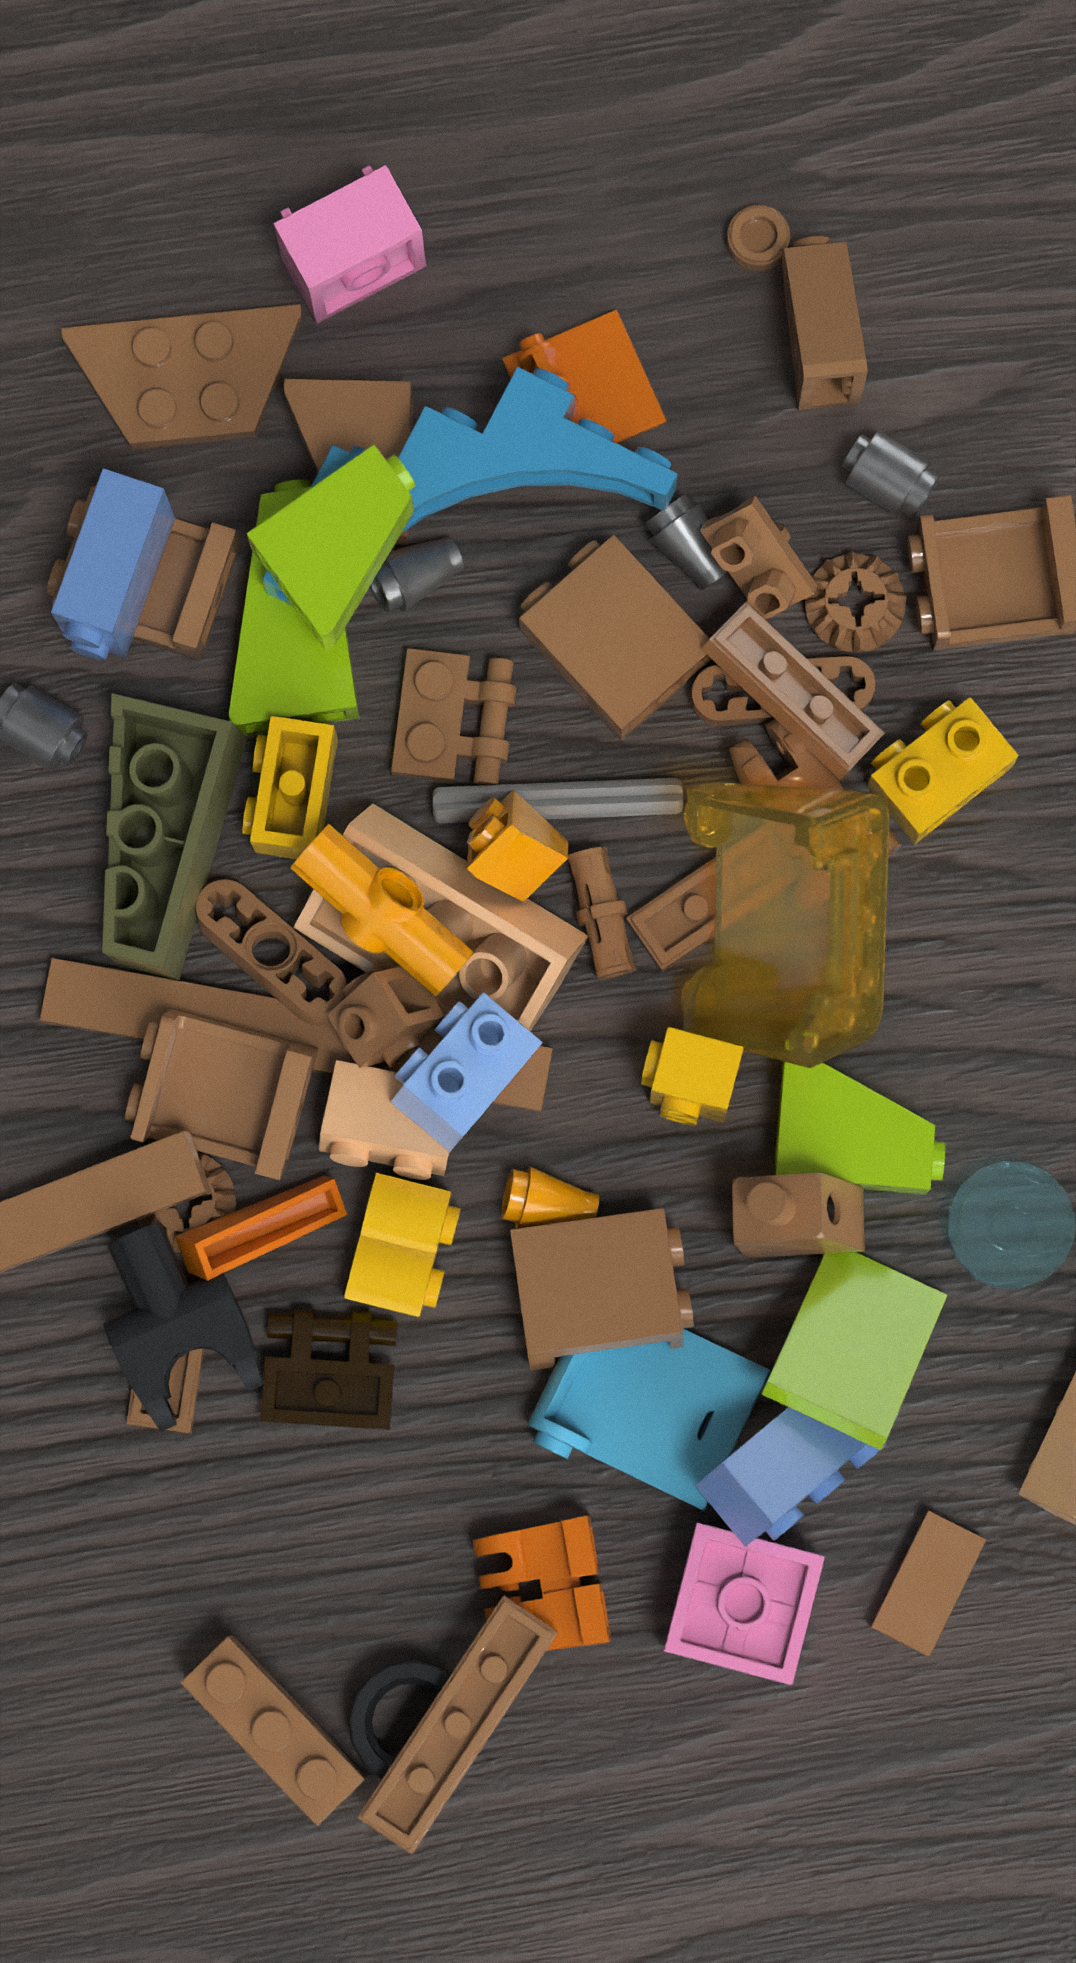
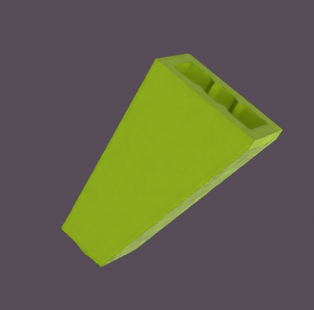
(279, 659)

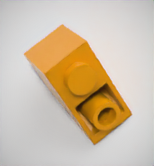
(513, 846)

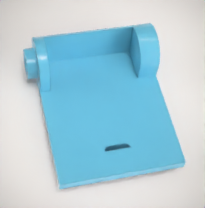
(646, 1408)

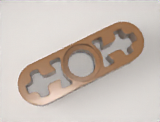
(736, 710)
(226, 934)

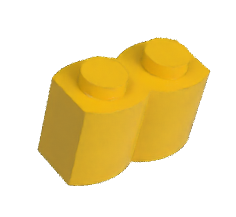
(401, 1246)

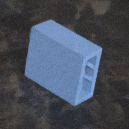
(113, 565)

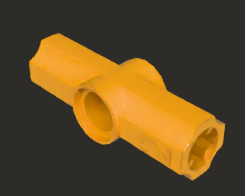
(382, 910)

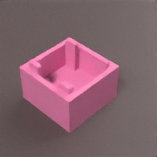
(350, 243)
(744, 1604)

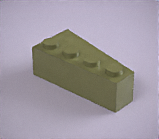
(163, 828)

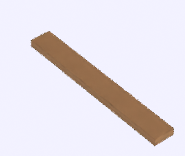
(126, 1002)

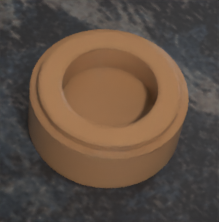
(758, 238)

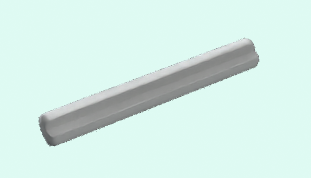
(566, 799)

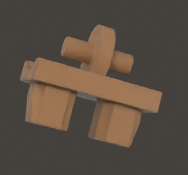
(759, 558)

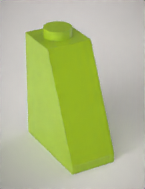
(336, 539)
(852, 1133)

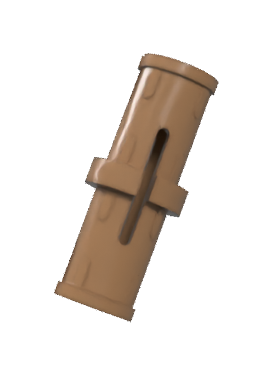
(601, 913)

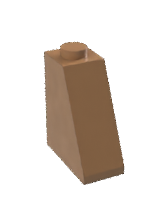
(823, 324)
(351, 415)

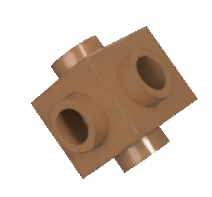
(384, 1017)

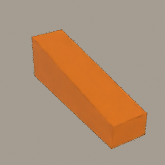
(260, 1228)

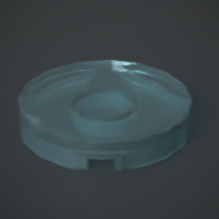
(1010, 1225)

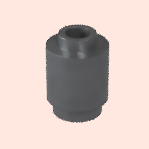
(889, 474)
(40, 726)

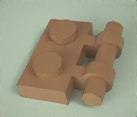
(433, 713)

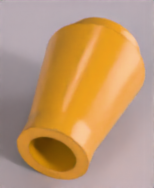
(541, 1199)

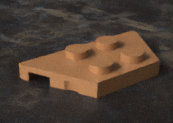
(187, 374)

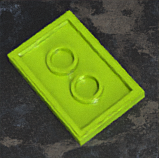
(855, 1346)

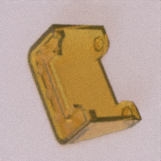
(793, 919)

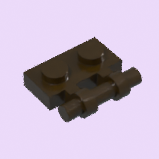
(324, 1390)

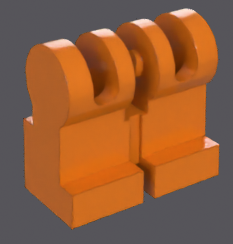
(558, 1557)

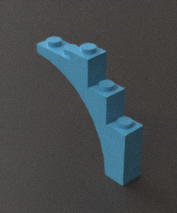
(522, 445)

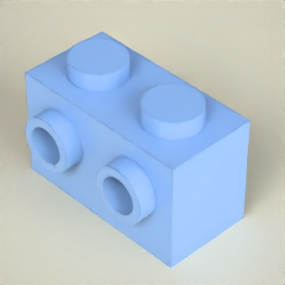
(465, 1071)

